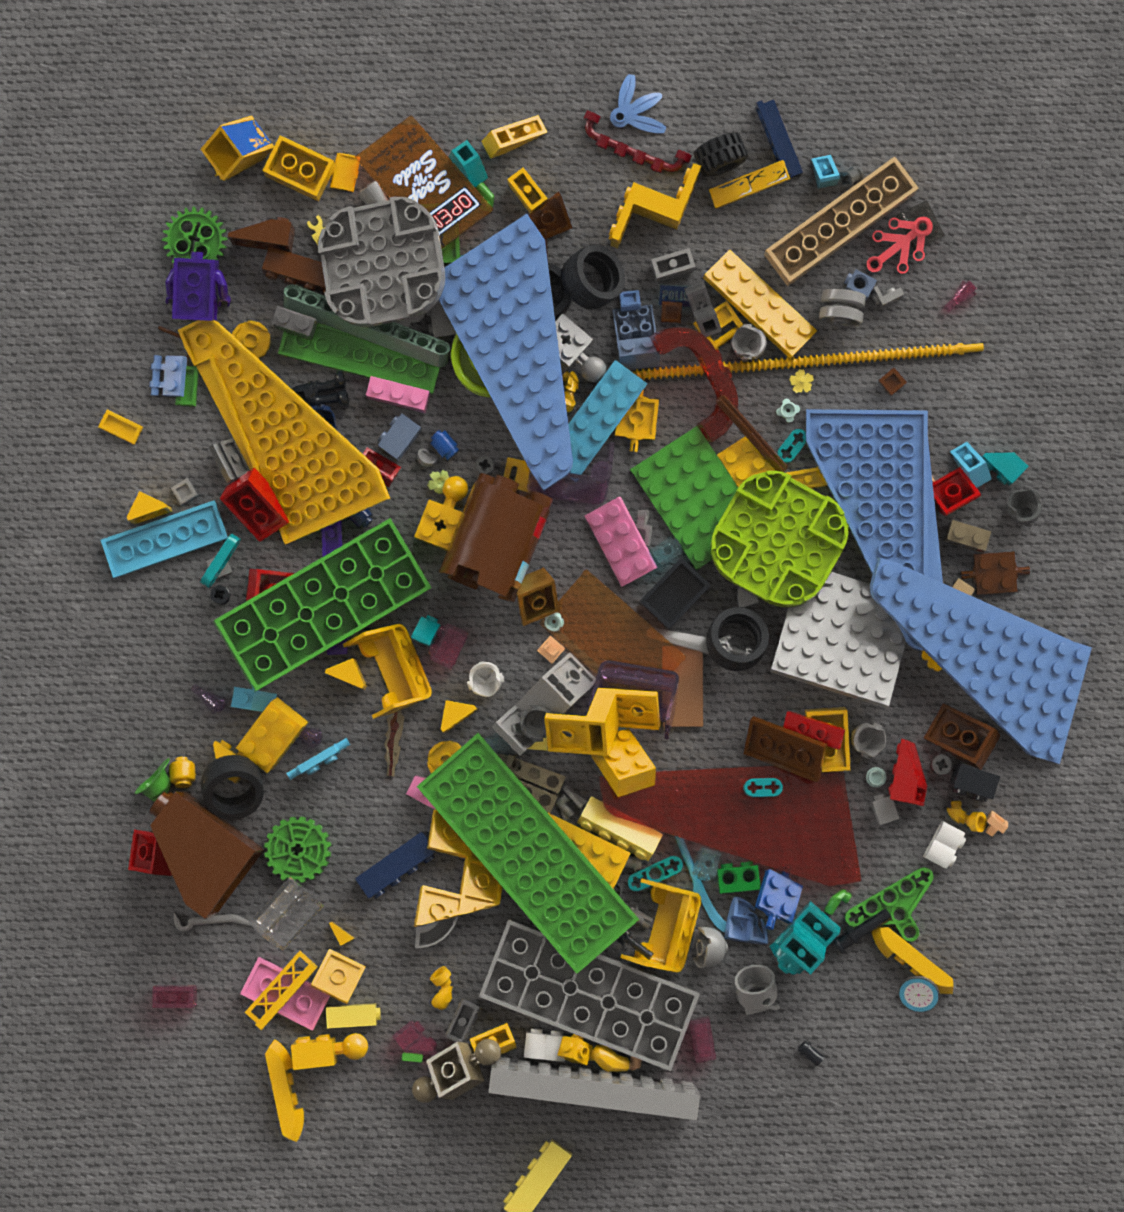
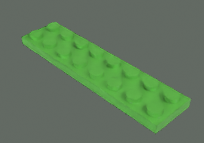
(359, 357)

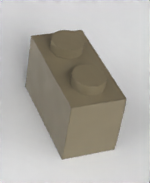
(967, 536)

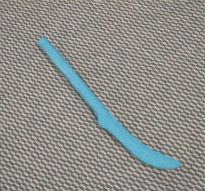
(699, 888)

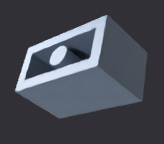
(399, 436)

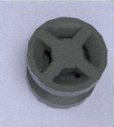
(937, 764)

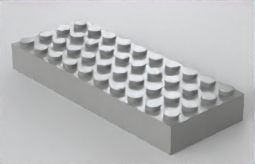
(601, 1002)
(594, 1089)

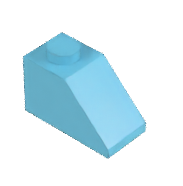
(971, 464)
(251, 700)

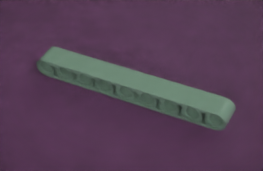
(389, 335)

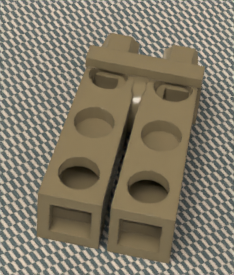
(536, 775)

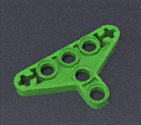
(902, 900)

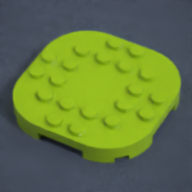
(779, 539)

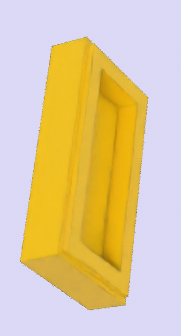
(120, 427)

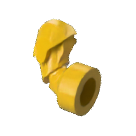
(571, 384)
(975, 821)
(441, 978)

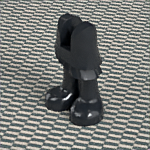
(312, 390)

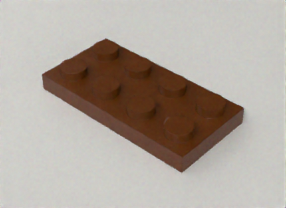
(785, 749)

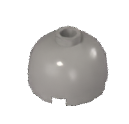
(709, 947)

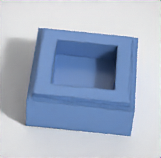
(630, 300)

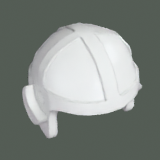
(485, 679)

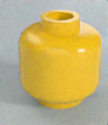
(182, 772)

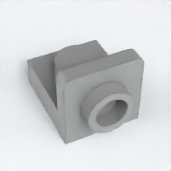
(890, 296)

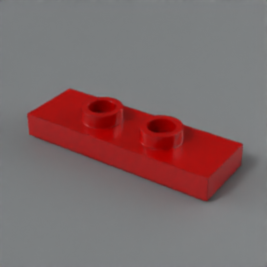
(814, 729)

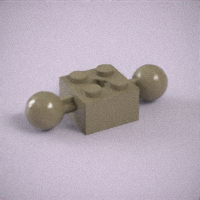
(455, 1070)

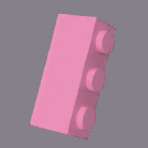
(398, 394)

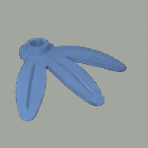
(640, 105)

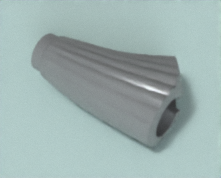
(372, 194)

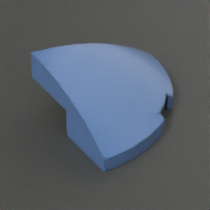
(743, 924)

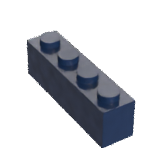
(395, 865)

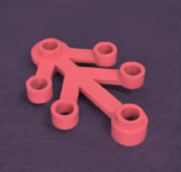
(902, 242)

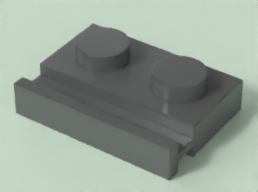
(229, 459)

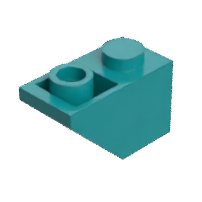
(469, 163)
(1006, 466)

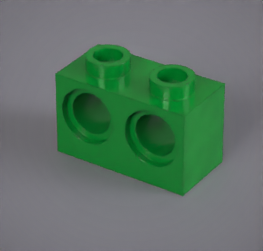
(738, 883)

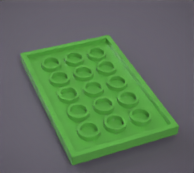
(688, 491)

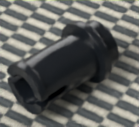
(810, 1053)

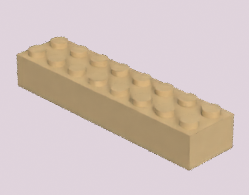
(841, 221)

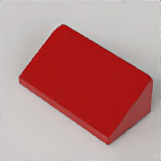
(386, 467)

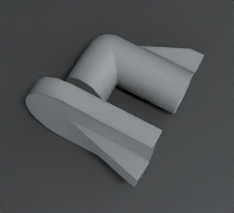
(561, 802)

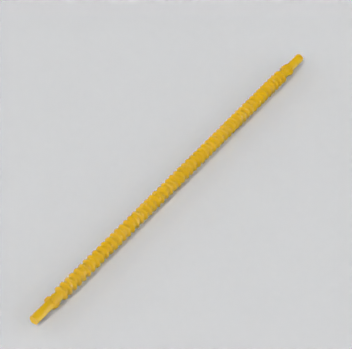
(957, 349)

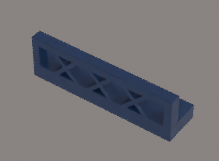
(778, 136)

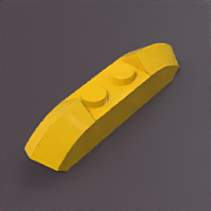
(889, 943)
(289, 1116)

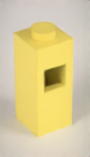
(352, 1015)

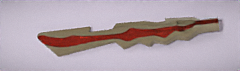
(393, 735)

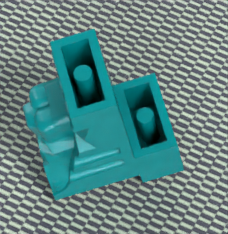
(804, 941)

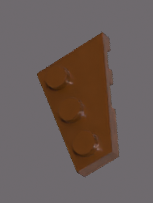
(552, 216)

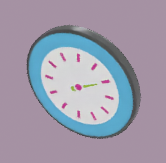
(919, 994)

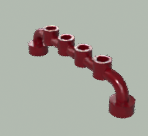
(638, 156)

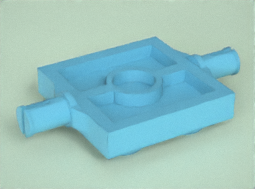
(326, 756)

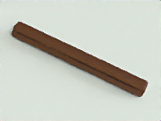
(751, 434)

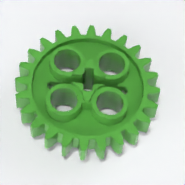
(177, 235)

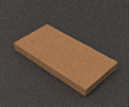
(690, 690)

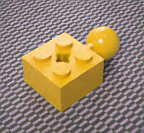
(454, 490)
(324, 1050)

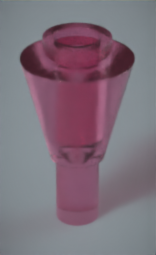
(964, 292)

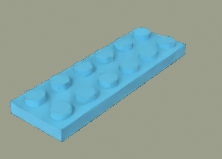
(602, 413)
(164, 539)

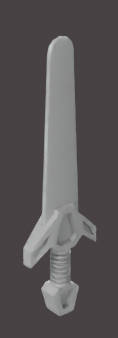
(699, 643)

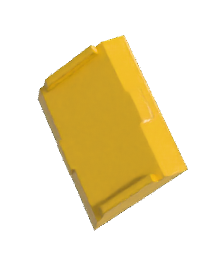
(345, 173)

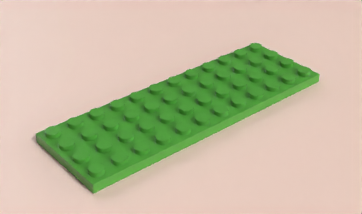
(528, 853)

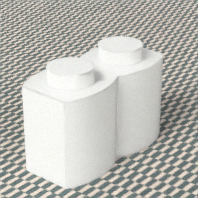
(944, 845)
(543, 1045)

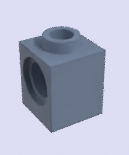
(868, 282)

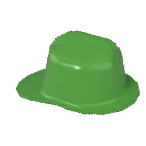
(156, 784)

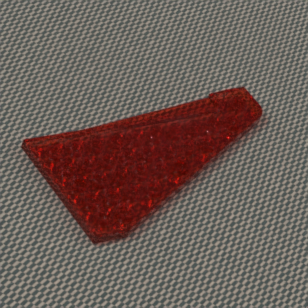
(797, 832)

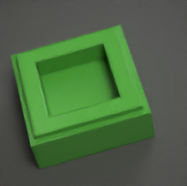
(413, 1057)

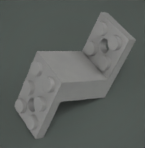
(554, 691)

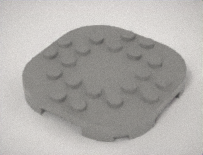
(382, 262)

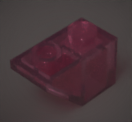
(413, 1039)

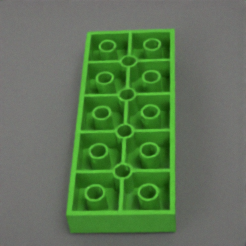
(321, 605)

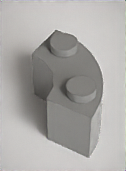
(434, 932)

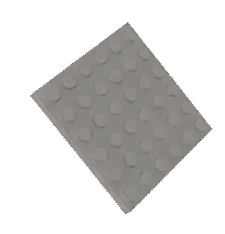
(842, 643)

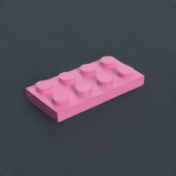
(621, 541)
(303, 1007)

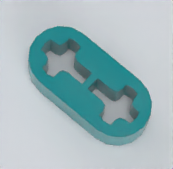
(795, 449)
(763, 792)

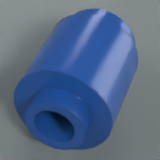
(444, 444)

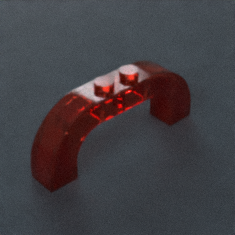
(710, 361)

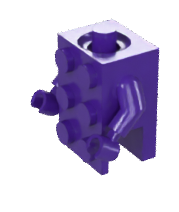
(195, 288)

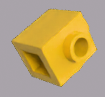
(575, 1049)

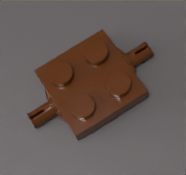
(995, 572)

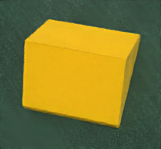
(146, 508)
(348, 672)
(455, 713)

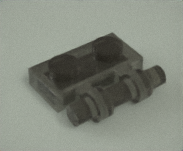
(922, 210)

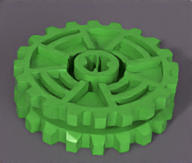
(288, 836)

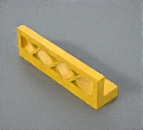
(283, 998)

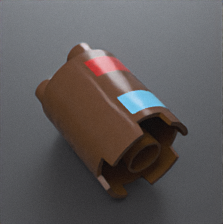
(496, 536)

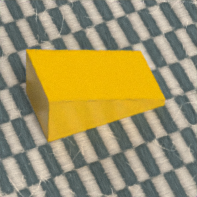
(341, 935)

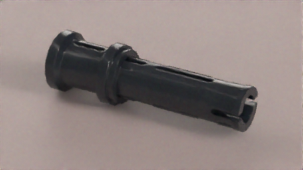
(854, 934)

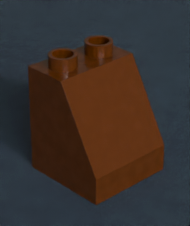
(201, 851)

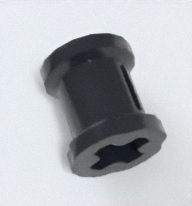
(214, 592)

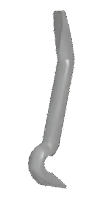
(212, 920)

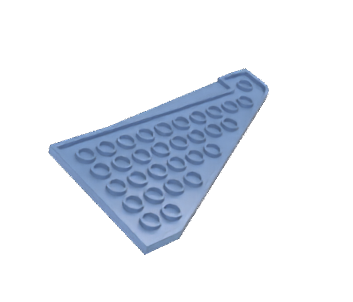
(507, 325)
(882, 482)
(1004, 663)

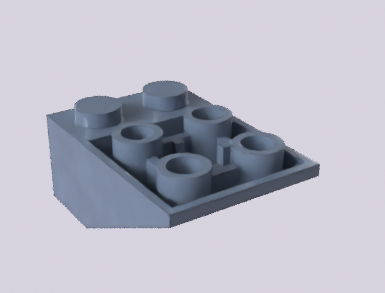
(633, 339)

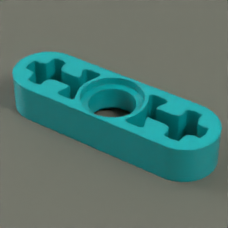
(220, 560)
(666, 861)

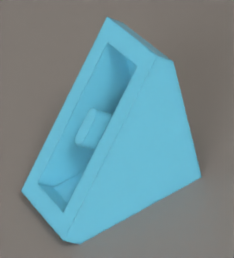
(825, 171)

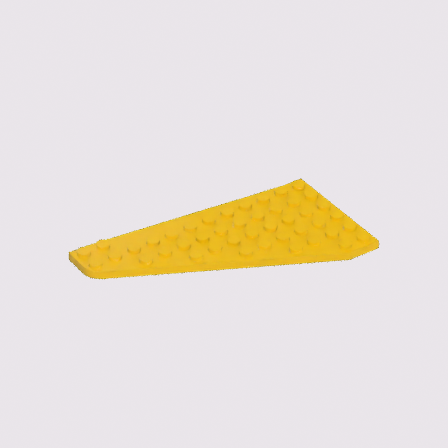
(293, 447)

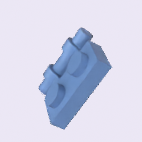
(174, 376)

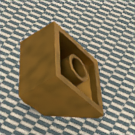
(537, 596)

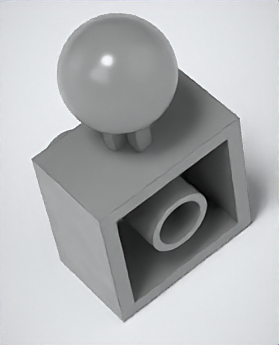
(571, 344)

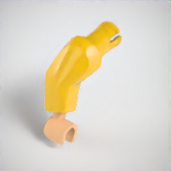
(611, 1062)

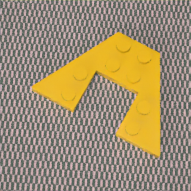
(478, 886)

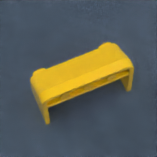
(398, 666)
(671, 927)

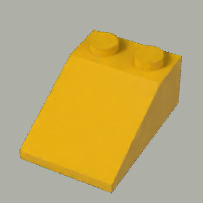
(834, 759)

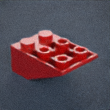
(909, 780)

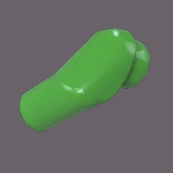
(486, 193)
(836, 899)

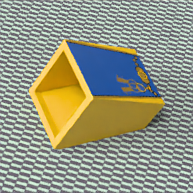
(237, 147)

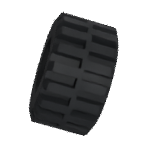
(721, 154)

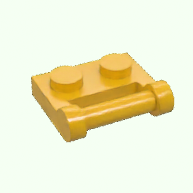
(725, 316)

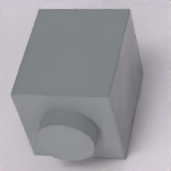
(884, 809)

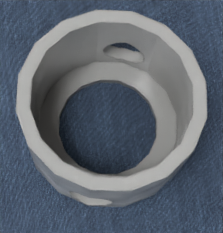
(760, 977)

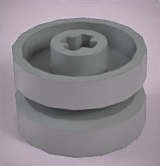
(842, 307)

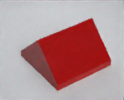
(954, 492)

